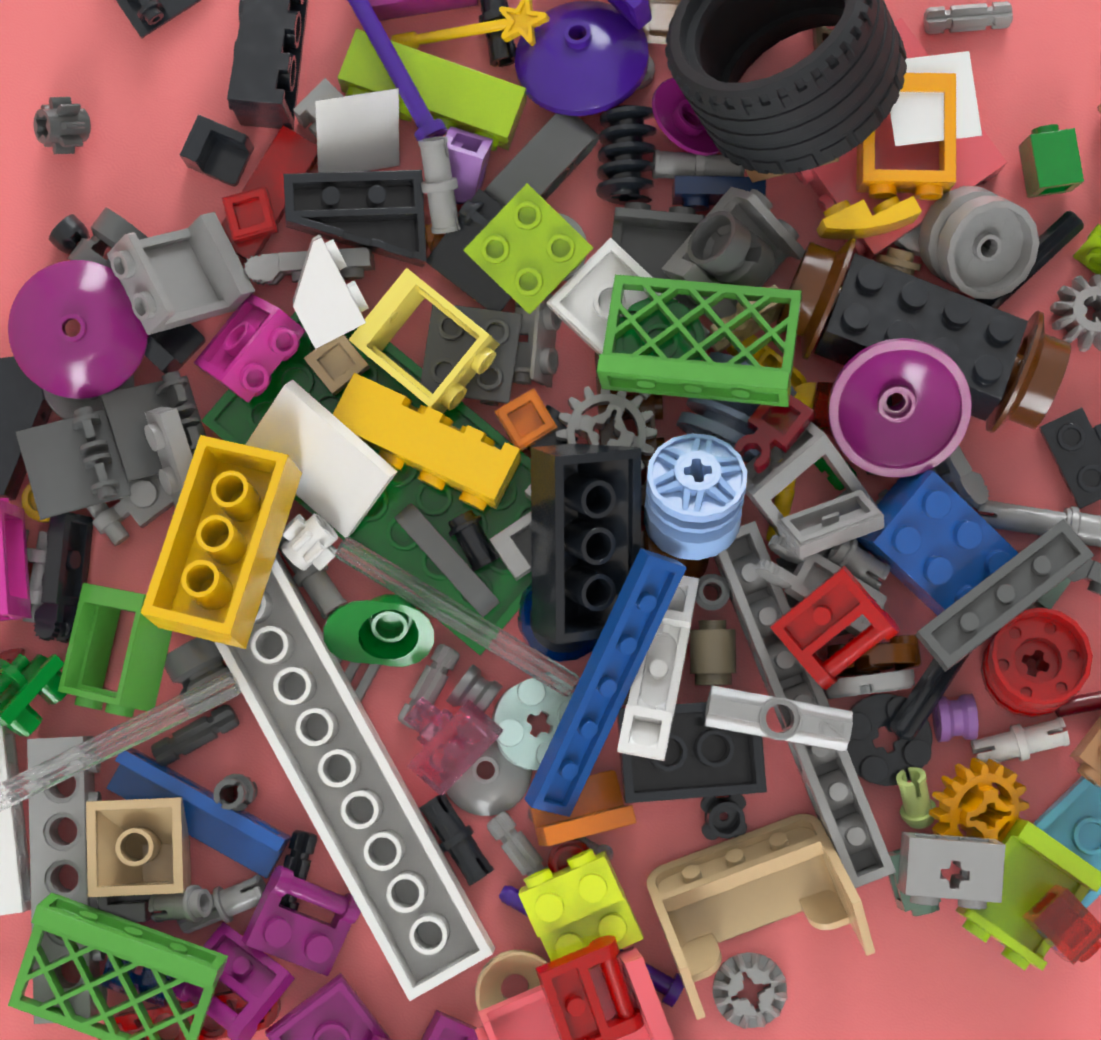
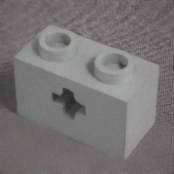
(979, 864)

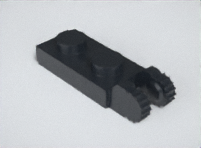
(64, 574)

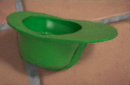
(379, 632)

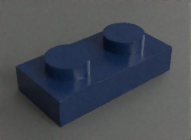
(702, 191)

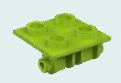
(528, 249)

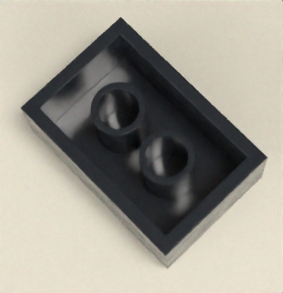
(697, 762)

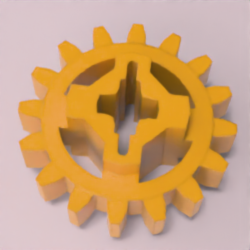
(976, 804)

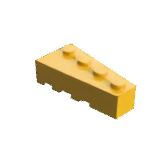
(428, 443)

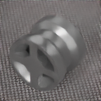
(475, 688)

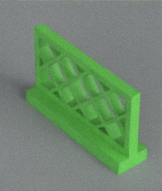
(693, 377)
(122, 940)

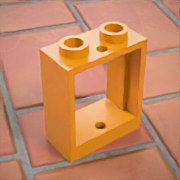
(924, 183)

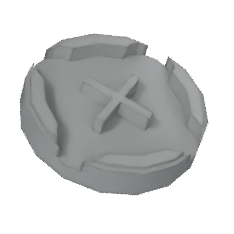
(871, 684)

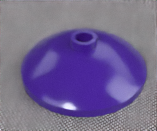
(584, 73)

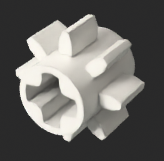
(309, 542)

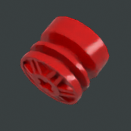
(1061, 658)

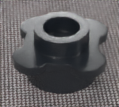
(727, 828)

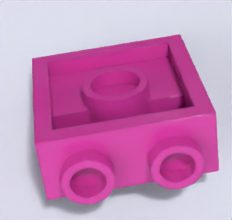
(250, 347)

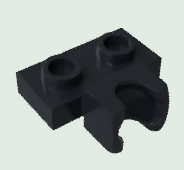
(1077, 454)

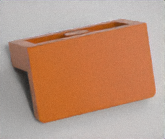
(596, 811)

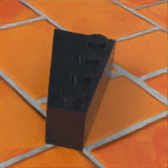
(267, 62)

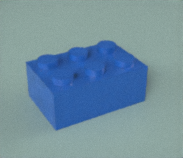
(935, 541)

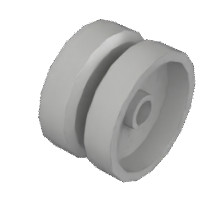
(978, 242)

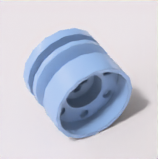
(694, 496)

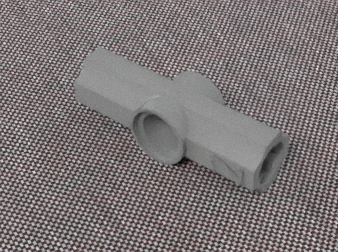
(808, 724)

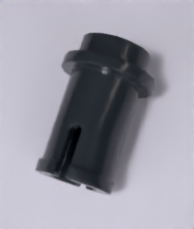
(472, 539)

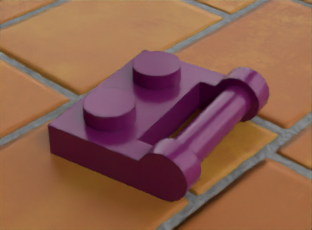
(297, 935)
(246, 973)

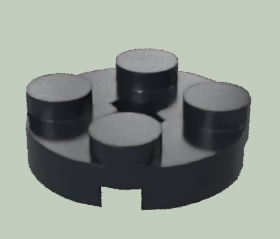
(874, 763)

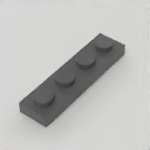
(1004, 595)

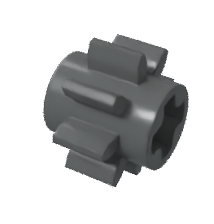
(62, 125)

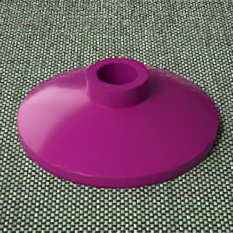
(679, 120)

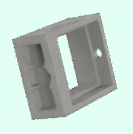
(778, 475)

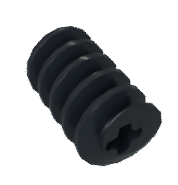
(624, 153)

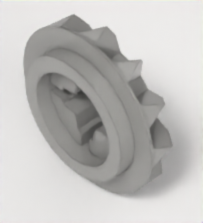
(729, 982)

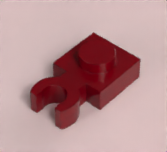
(775, 427)

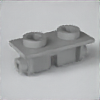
(538, 357)

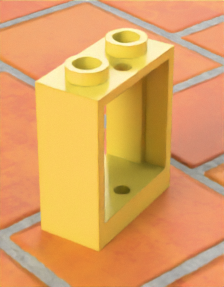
(391, 315)

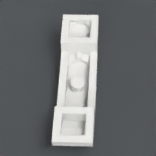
(657, 683)

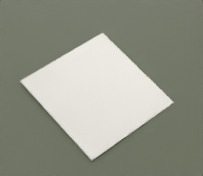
(920, 115)
(358, 132)

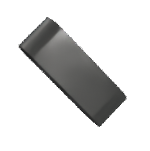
(545, 159)

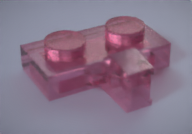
(449, 741)

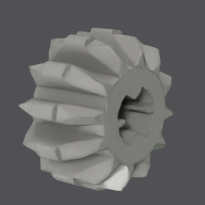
(1074, 307)

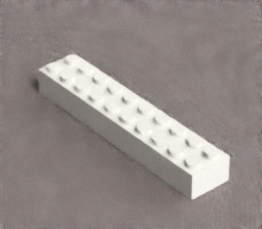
(355, 793)

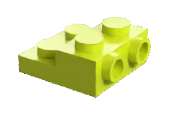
(579, 905)

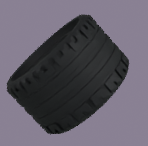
(803, 112)

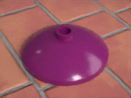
(109, 337)
(916, 431)

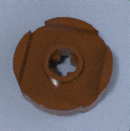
(900, 652)

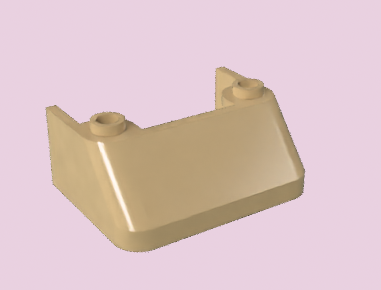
(750, 885)

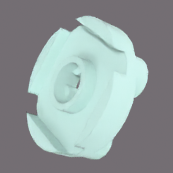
(511, 714)

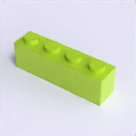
(449, 90)

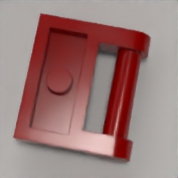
(825, 615)
(574, 997)

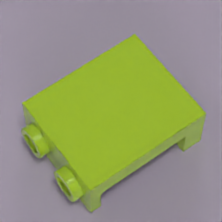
(1031, 868)

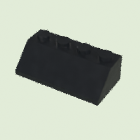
(582, 535)

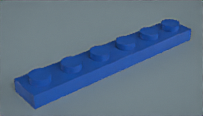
(605, 682)

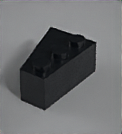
(361, 210)

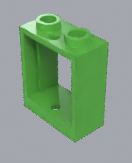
(92, 646)

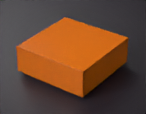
(526, 420)

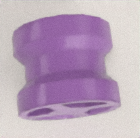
(956, 718)

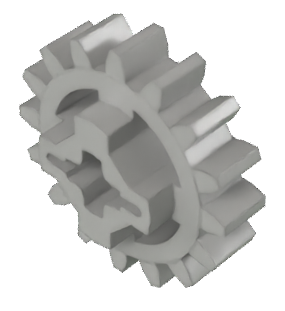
(617, 404)

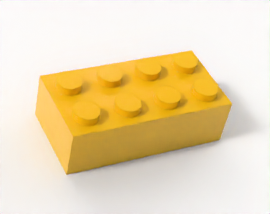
(222, 541)

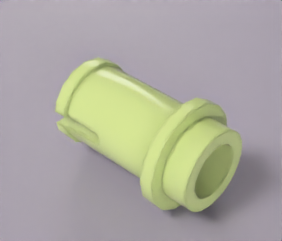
(915, 798)

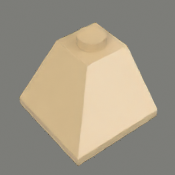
(137, 847)

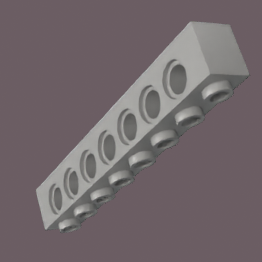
(825, 772)

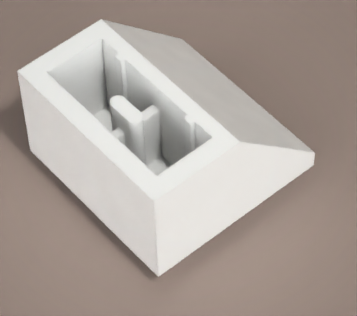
(323, 298)

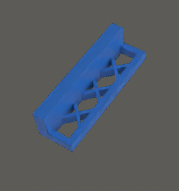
(227, 831)

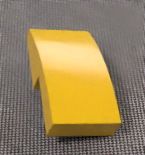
(857, 222)

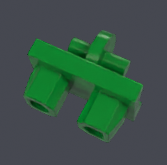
(19, 686)

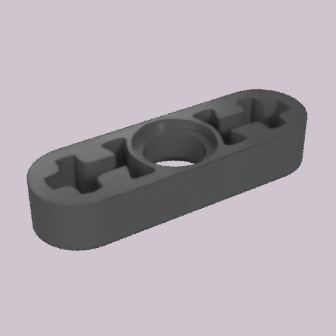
(447, 560)

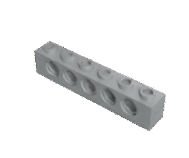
(50, 854)

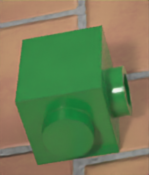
(1050, 161)

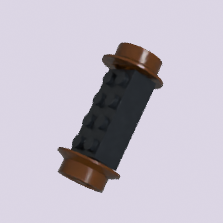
(1005, 359)

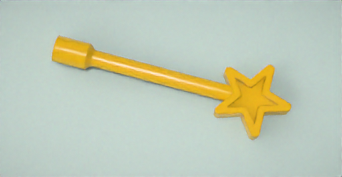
(516, 23)

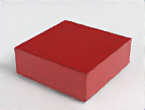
(250, 215)

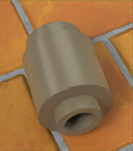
(713, 653)

